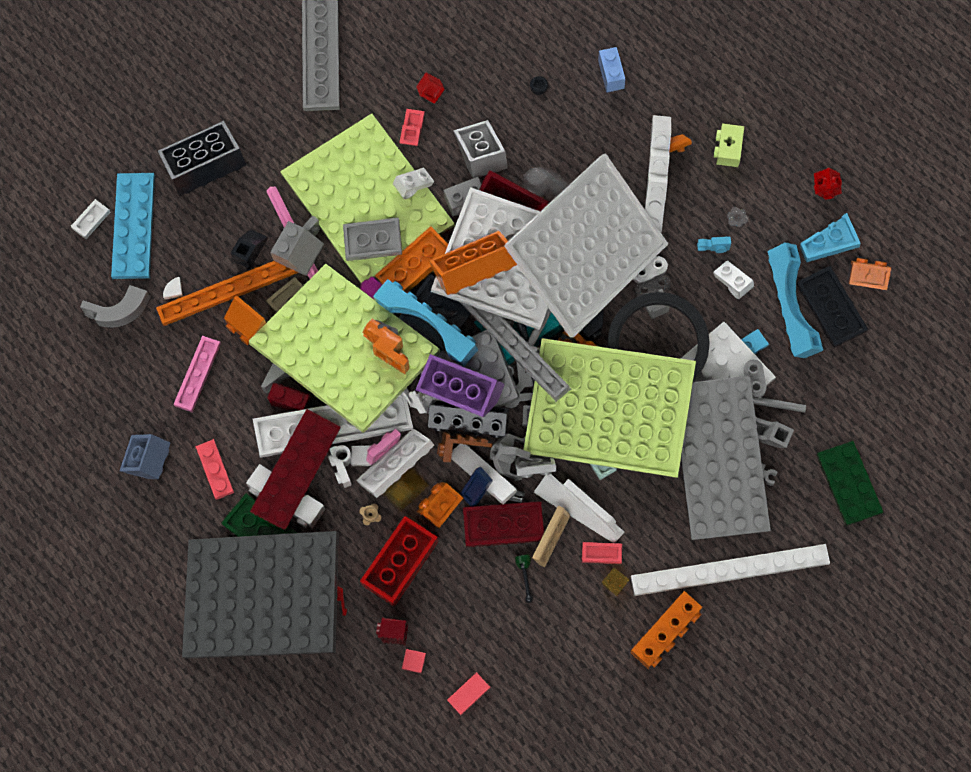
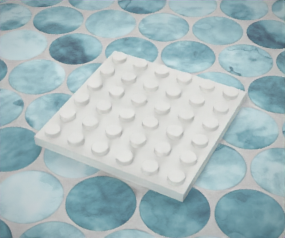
(509, 291)

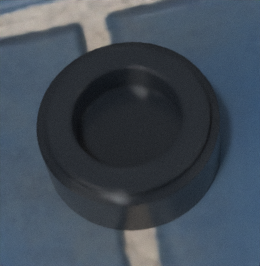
(538, 85)

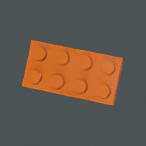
(414, 262)

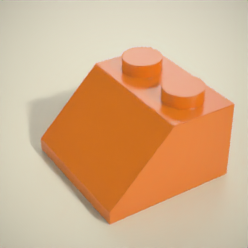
(243, 320)

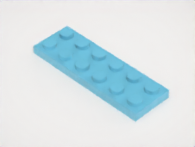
(133, 226)

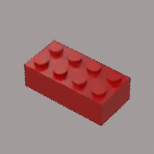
(399, 561)

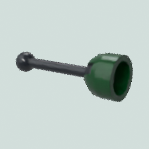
(523, 562)

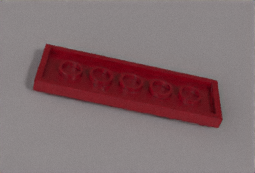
(295, 469)

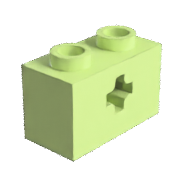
(729, 135)

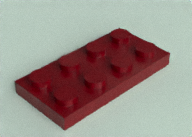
(503, 524)

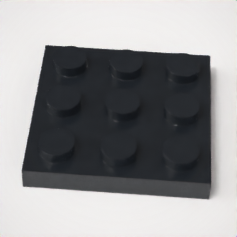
(450, 309)

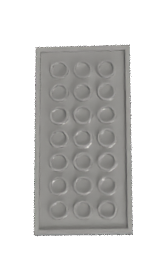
(723, 461)

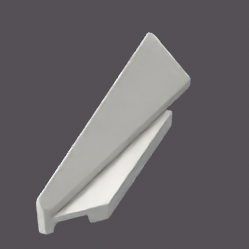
(579, 506)

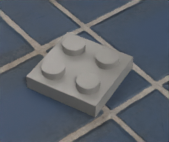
(536, 465)

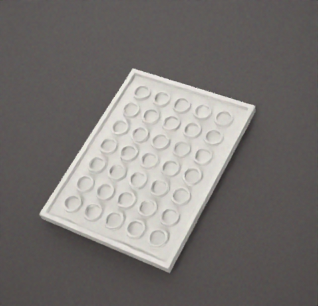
(586, 245)

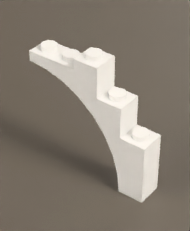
(658, 169)

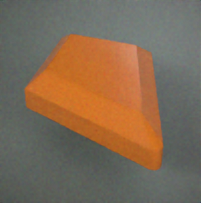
(679, 142)

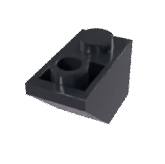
(248, 248)

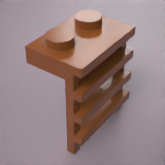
(445, 448)

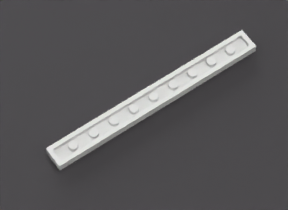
(730, 570)

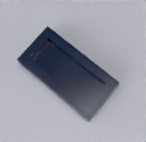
(476, 487)

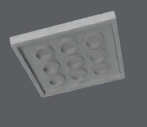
(490, 362)

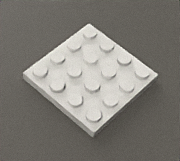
(726, 357)

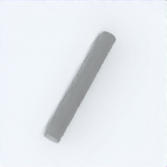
(780, 404)

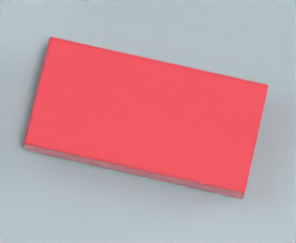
(602, 553)
(468, 693)

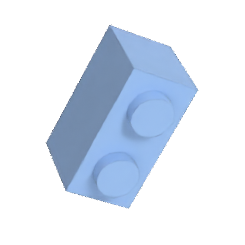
(611, 69)

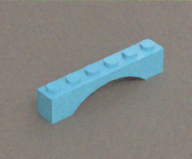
(785, 266)
(396, 300)

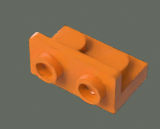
(869, 274)
(439, 504)

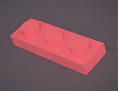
(214, 469)

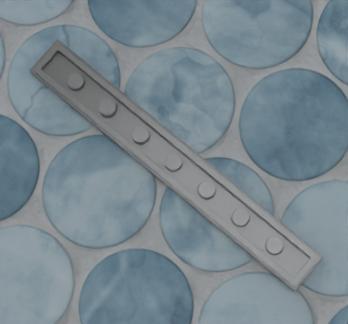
(521, 352)

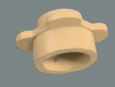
(373, 508)

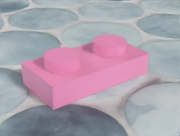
(375, 451)

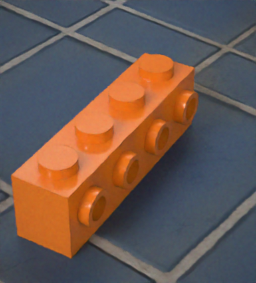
(666, 630)

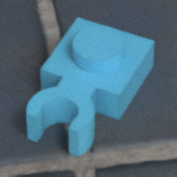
(716, 244)

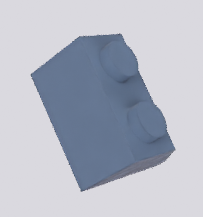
(145, 456)

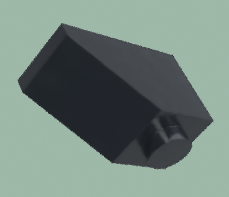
(593, 329)

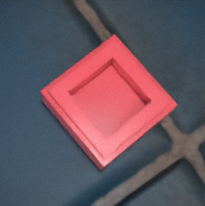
(413, 661)

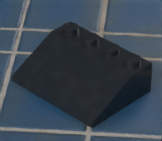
(202, 158)

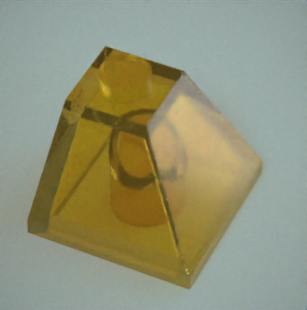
(405, 489)

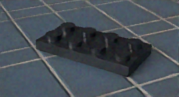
(832, 306)

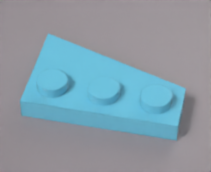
(834, 239)

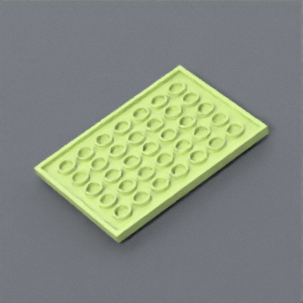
(353, 183)
(323, 348)
(620, 408)

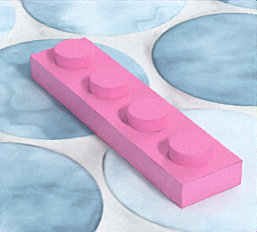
(197, 374)

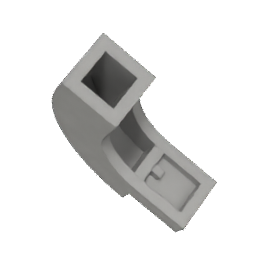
(120, 314)
(773, 433)

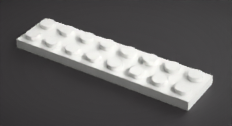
(276, 430)

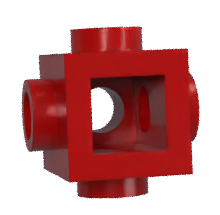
(827, 183)

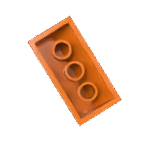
(472, 263)

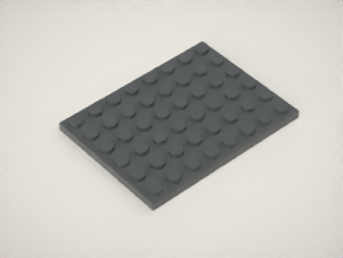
(261, 595)

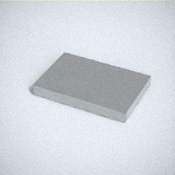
(372, 239)

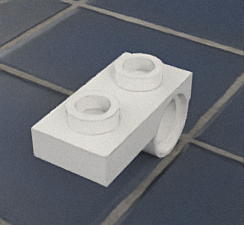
(410, 182)
(734, 279)
(341, 475)

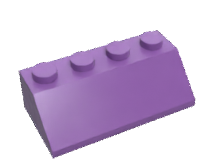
(459, 386)

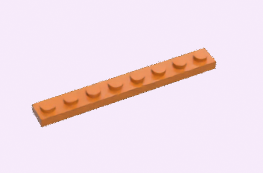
(223, 292)

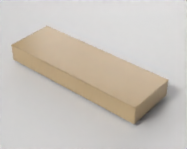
(551, 536)

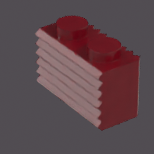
(288, 398)
(392, 631)

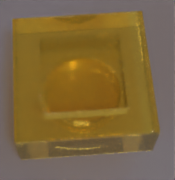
(615, 581)

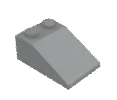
(481, 149)

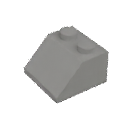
(296, 248)

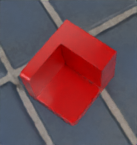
(430, 87)

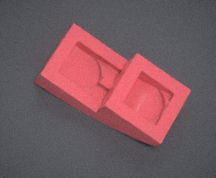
(412, 127)

